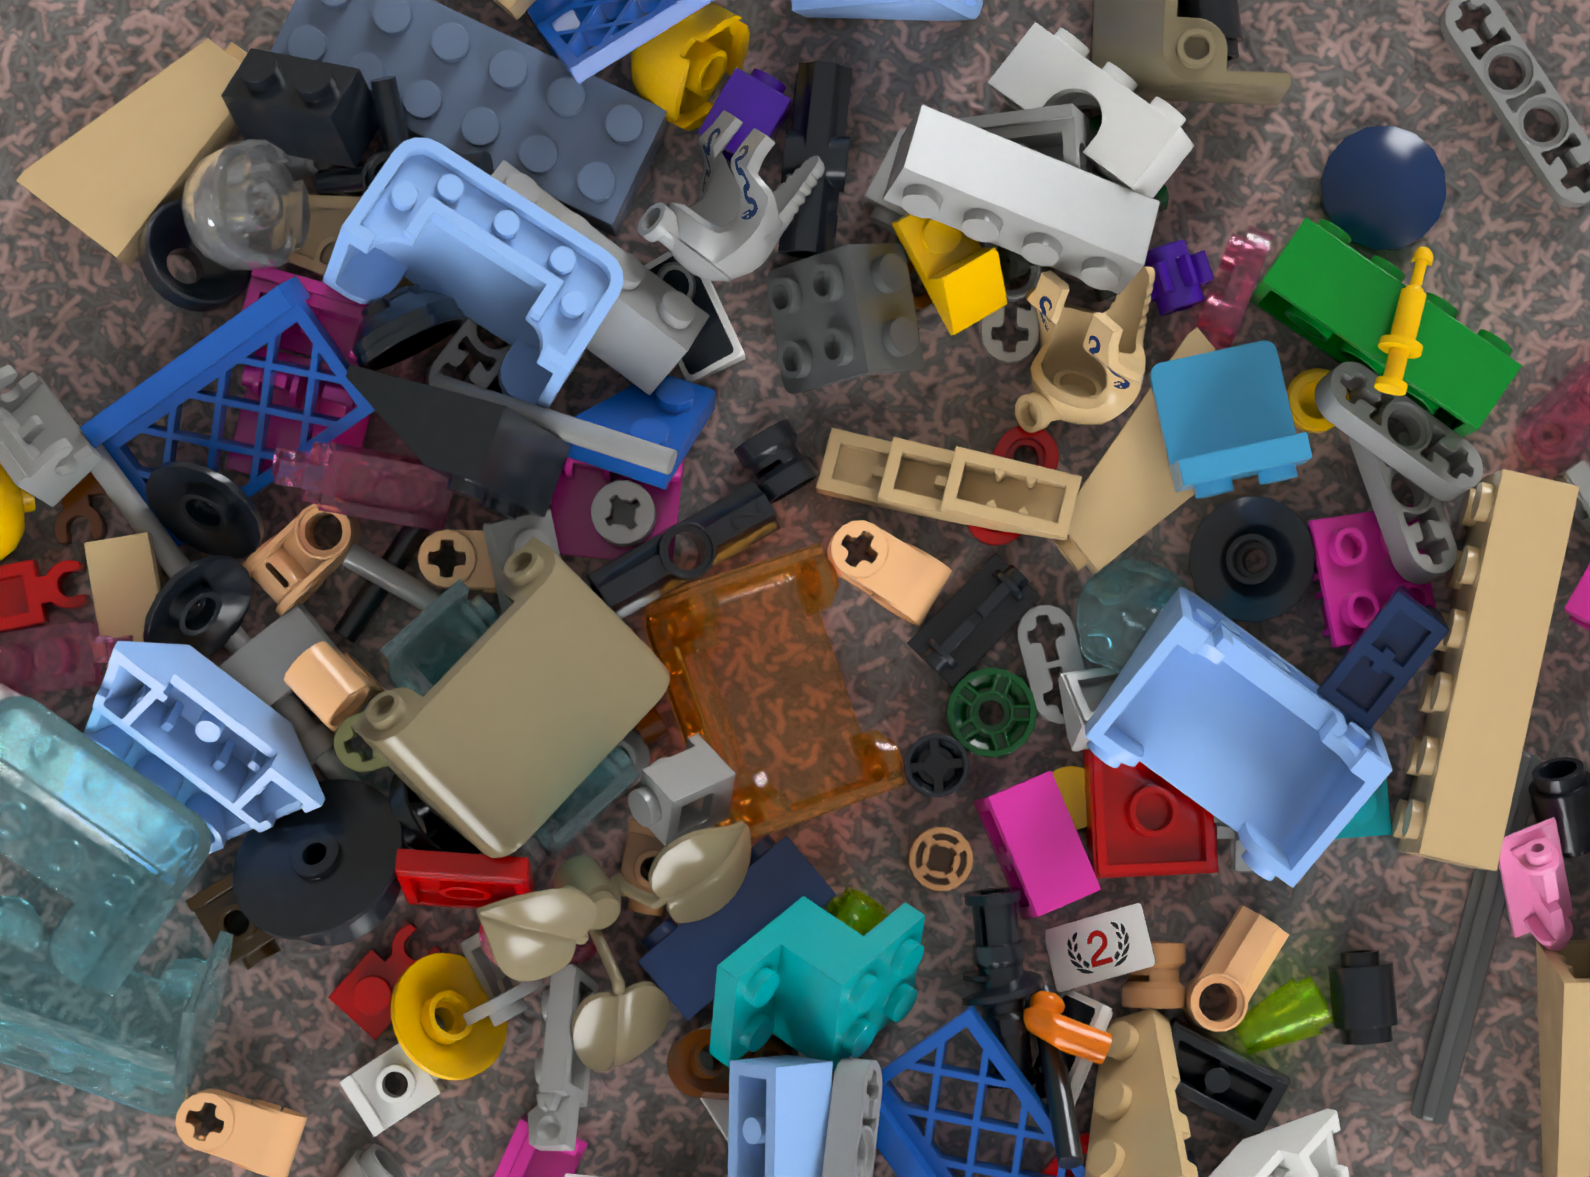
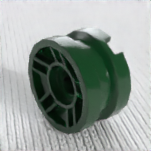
(1015, 702)

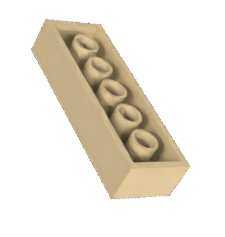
(1485, 670)

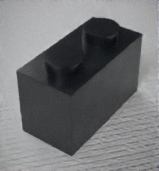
(303, 106)

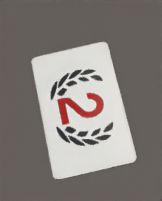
(1099, 947)

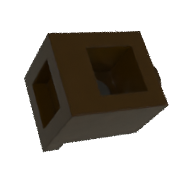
(213, 909)

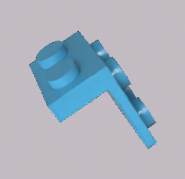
(1227, 419)

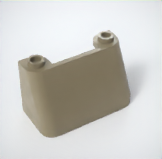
(521, 708)

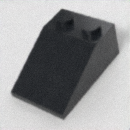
(473, 442)

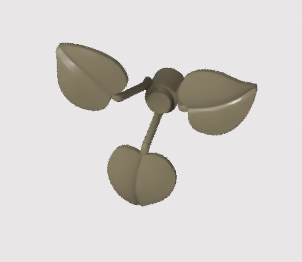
(539, 932)

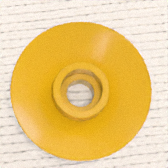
(448, 988)

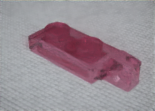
(366, 484)
(55, 657)

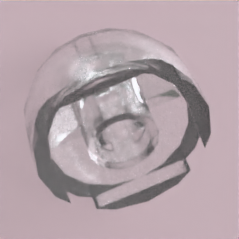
(246, 207)

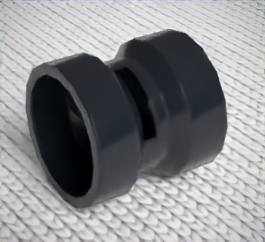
(771, 448)
(945, 766)

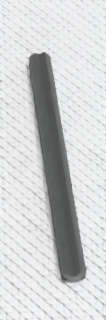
(1467, 972)

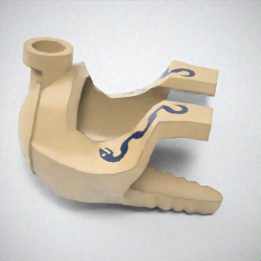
(1087, 359)

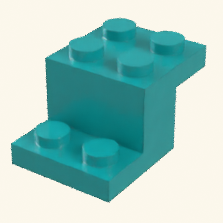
(816, 984)

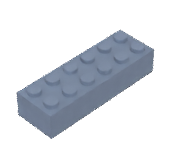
(491, 95)

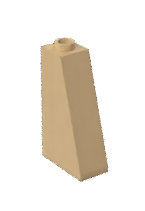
(139, 150)
(1128, 486)
(1564, 1058)

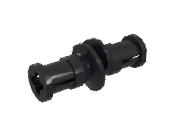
(1001, 975)

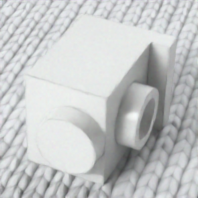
(372, 1099)

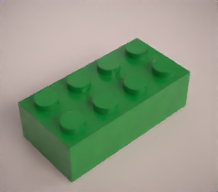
(1349, 302)

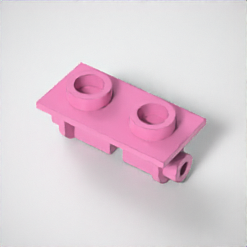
(1537, 885)

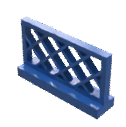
(575, 25)
(213, 360)
(912, 1148)

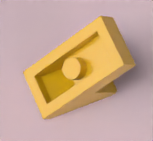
(954, 269)

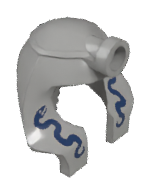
(730, 223)

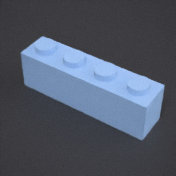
(778, 1116)

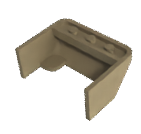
(1175, 55)

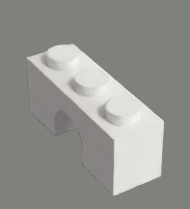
(1136, 141)

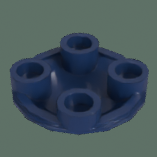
(1383, 187)

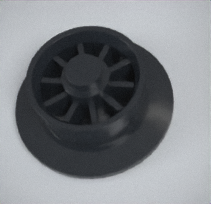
(323, 870)

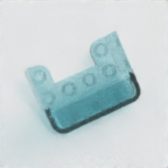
(95, 839)

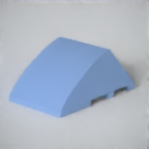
(201, 738)

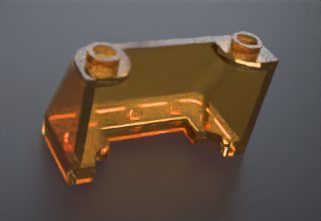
(767, 690)

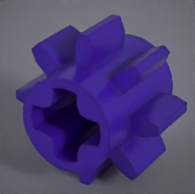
(1178, 277)

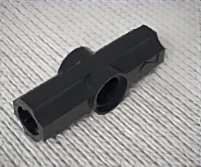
(820, 131)
(716, 530)

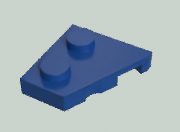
(667, 417)

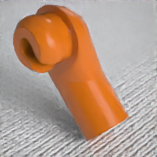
(1064, 1033)

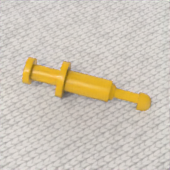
(1402, 341)

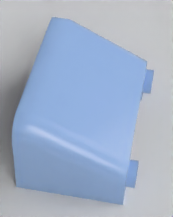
(489, 251)
(1239, 736)

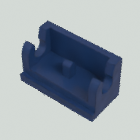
(1384, 658)

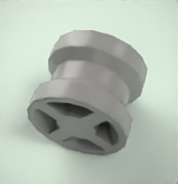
(629, 522)

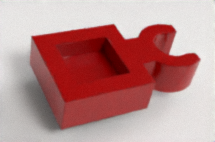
(27, 593)
(369, 987)

